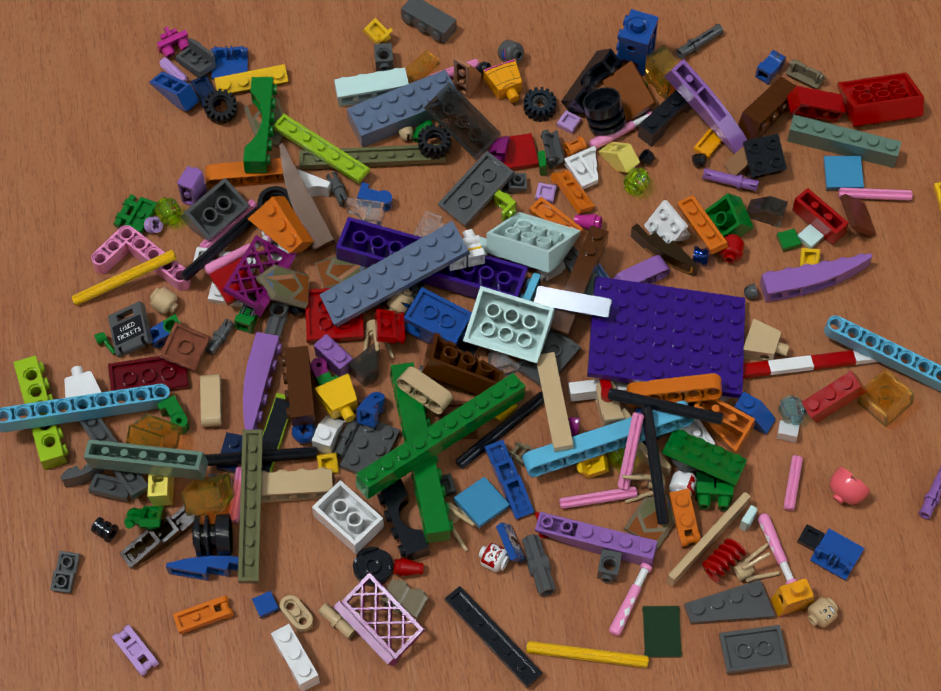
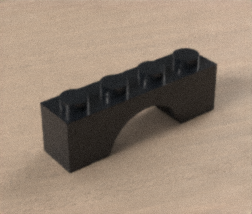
(600, 66)
(657, 122)
(411, 540)

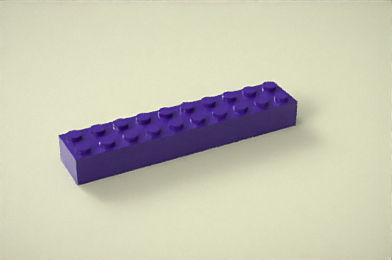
(370, 243)

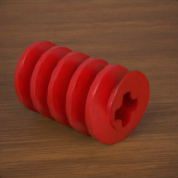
(721, 558)

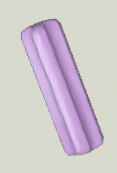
(171, 69)

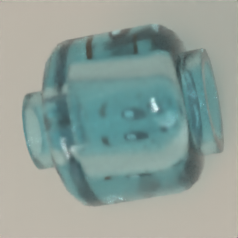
(792, 410)

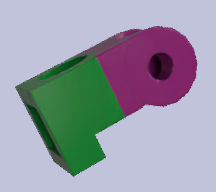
(320, 371)

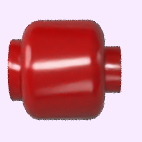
(735, 249)

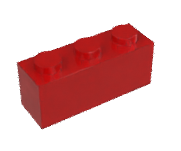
(816, 104)
(820, 216)
(834, 396)

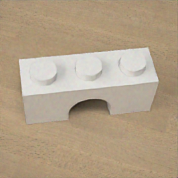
(295, 657)

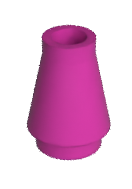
(586, 221)

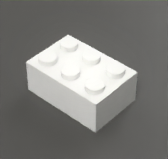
(348, 517)

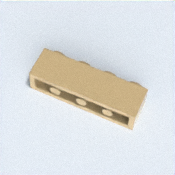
(295, 485)

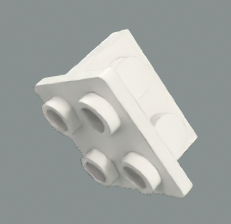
(667, 224)

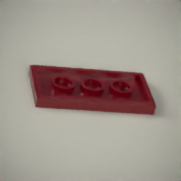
(147, 372)

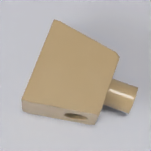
(763, 342)

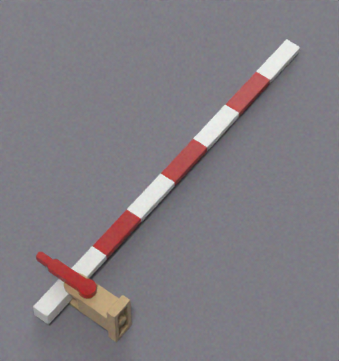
(610, 411)

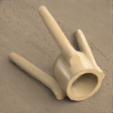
(371, 332)
(635, 476)
(455, 514)
(745, 568)

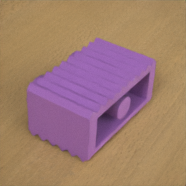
(191, 185)
(336, 356)

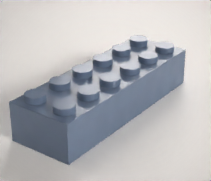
(395, 110)

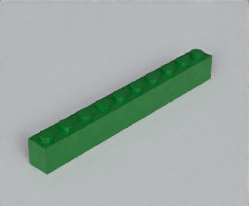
(439, 436)
(426, 477)

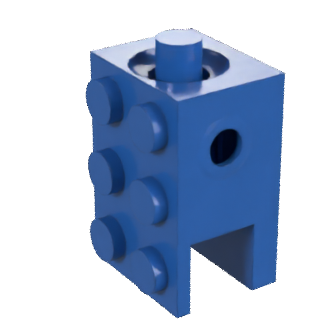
(638, 33)
(435, 314)

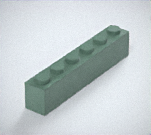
(843, 141)
(146, 459)

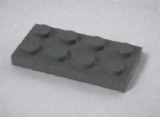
(476, 189)

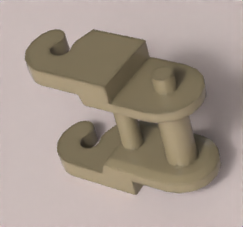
(525, 448)

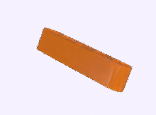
(236, 175)
(677, 389)

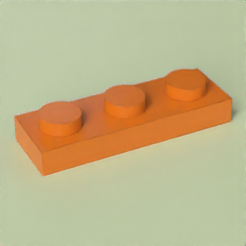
(546, 211)

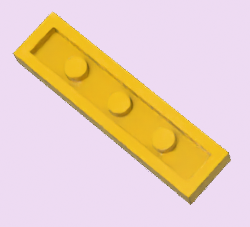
(242, 81)

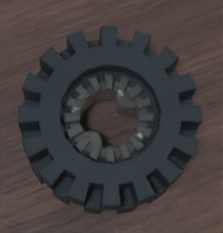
(536, 96)

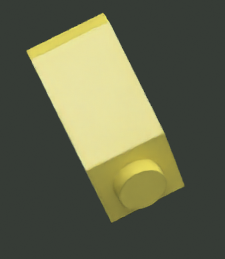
(620, 156)

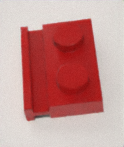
(389, 326)

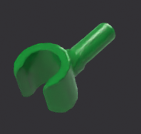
(101, 338)

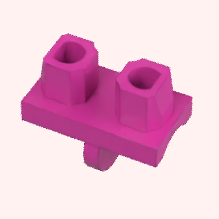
(170, 40)

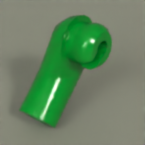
(418, 129)

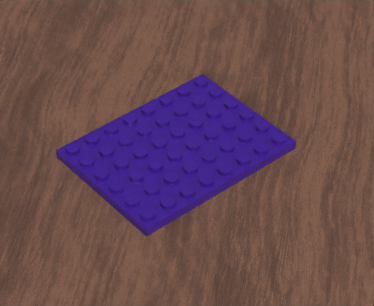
(667, 334)

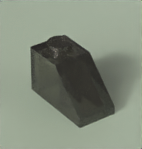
(768, 210)
(366, 366)

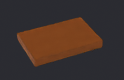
(632, 89)

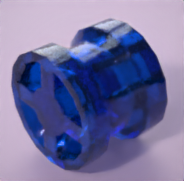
(700, 255)

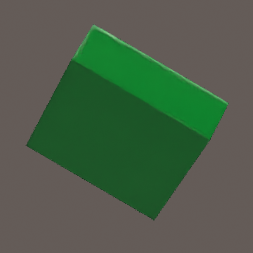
(542, 163)
(788, 240)

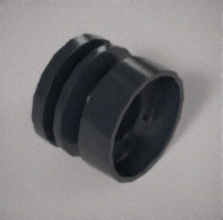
(604, 111)
(215, 535)

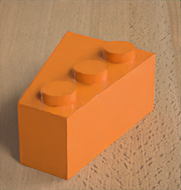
(282, 225)
(735, 424)

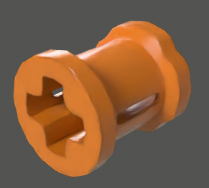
(574, 146)

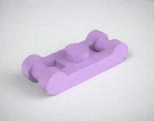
(135, 650)

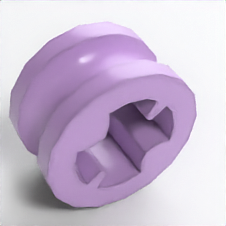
(148, 225)

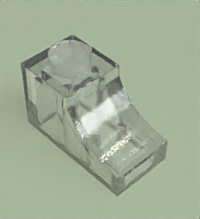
(366, 210)

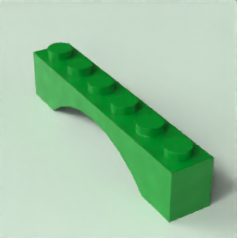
(256, 153)

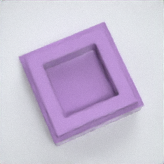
(568, 122)
(546, 191)

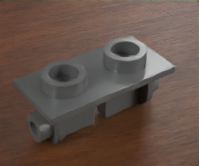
(553, 148)

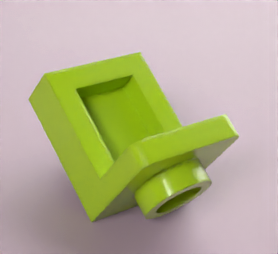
(506, 203)

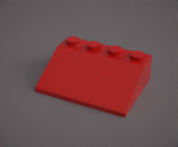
(881, 99)

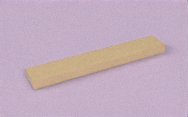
(554, 402)
(707, 540)

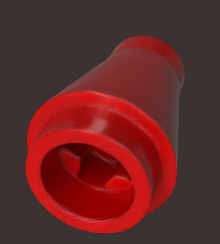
(407, 567)

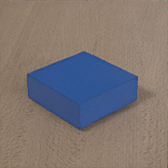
(265, 604)

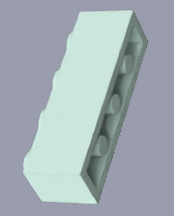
(367, 86)

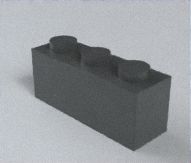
(428, 20)

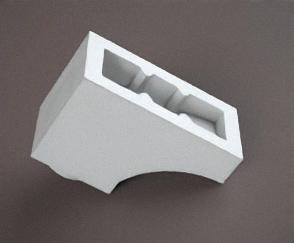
(315, 185)

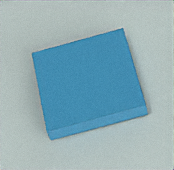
(843, 172)
(481, 502)

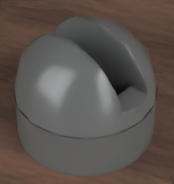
(751, 292)

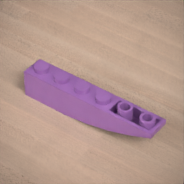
(706, 104)
(810, 278)
(259, 377)
(595, 538)

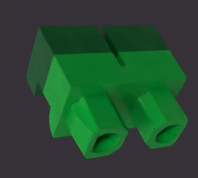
(707, 493)

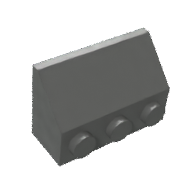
(215, 210)

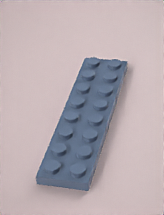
(394, 274)

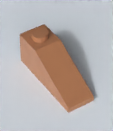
(466, 77)

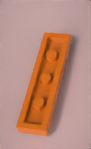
(702, 224)

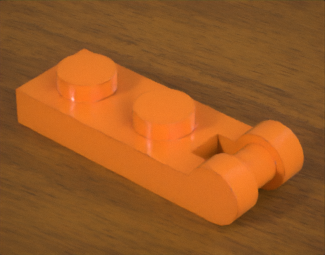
(572, 191)
(684, 517)
(202, 614)

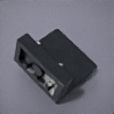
(764, 156)

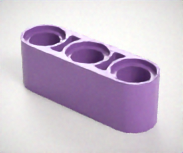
(646, 271)

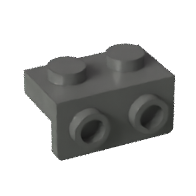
(196, 58)

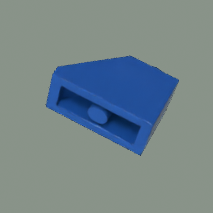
(757, 410)

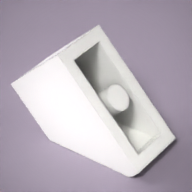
(327, 434)

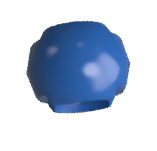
(307, 436)

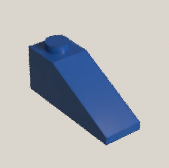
(175, 90)

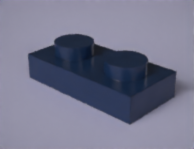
(231, 444)

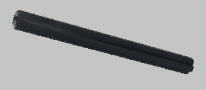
(217, 247)
(665, 406)
(500, 430)
(267, 456)
(654, 465)

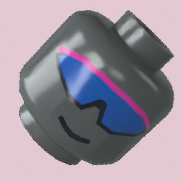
(510, 50)

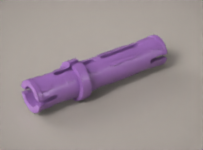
(729, 179)
(932, 497)

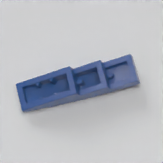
(509, 479)
(201, 567)

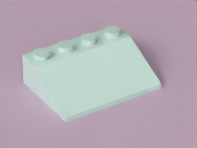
(531, 241)
(509, 324)

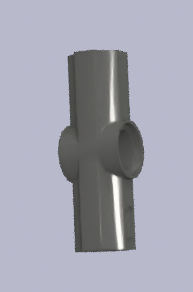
(277, 322)
(538, 565)

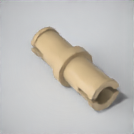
(337, 620)

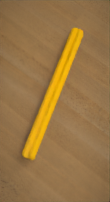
(124, 277)
(587, 654)

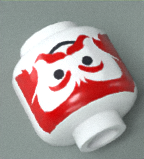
(683, 480)
(493, 557)

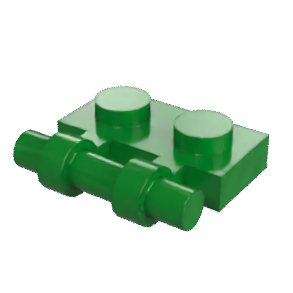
(141, 210)
(147, 517)

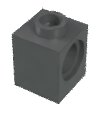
(383, 57)
(609, 558)

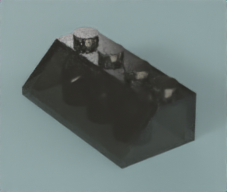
(462, 120)

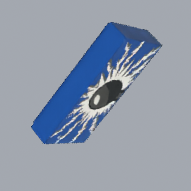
(510, 542)

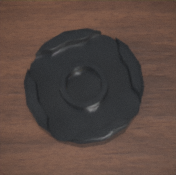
(373, 561)

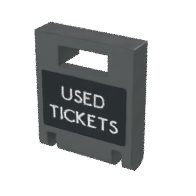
(129, 332)

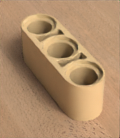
(424, 390)
(211, 400)

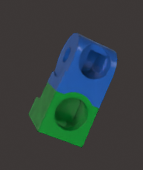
(162, 330)

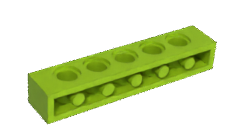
(25, 370)

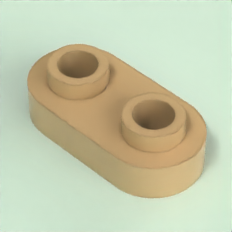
(297, 614)

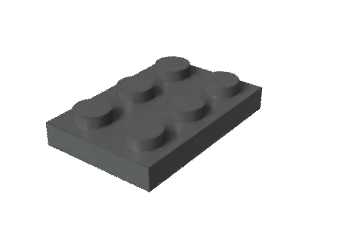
(564, 351)
(369, 446)
(753, 649)

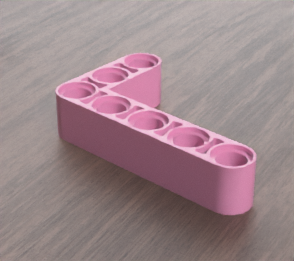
(131, 244)

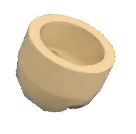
(406, 132)

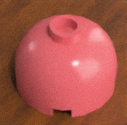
(847, 488)

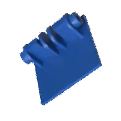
(230, 60)
(837, 554)

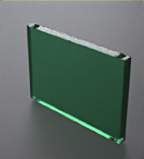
(661, 631)

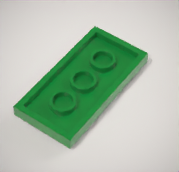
(705, 456)

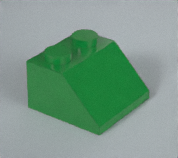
(730, 216)

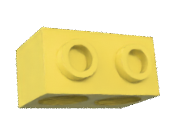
(160, 490)

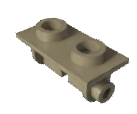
(805, 74)

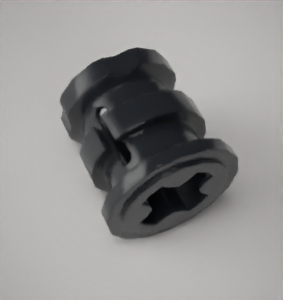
(104, 529)

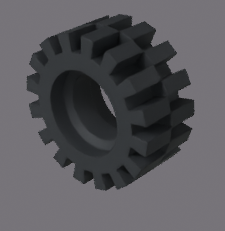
(220, 116)
(434, 150)

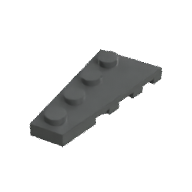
(731, 605)

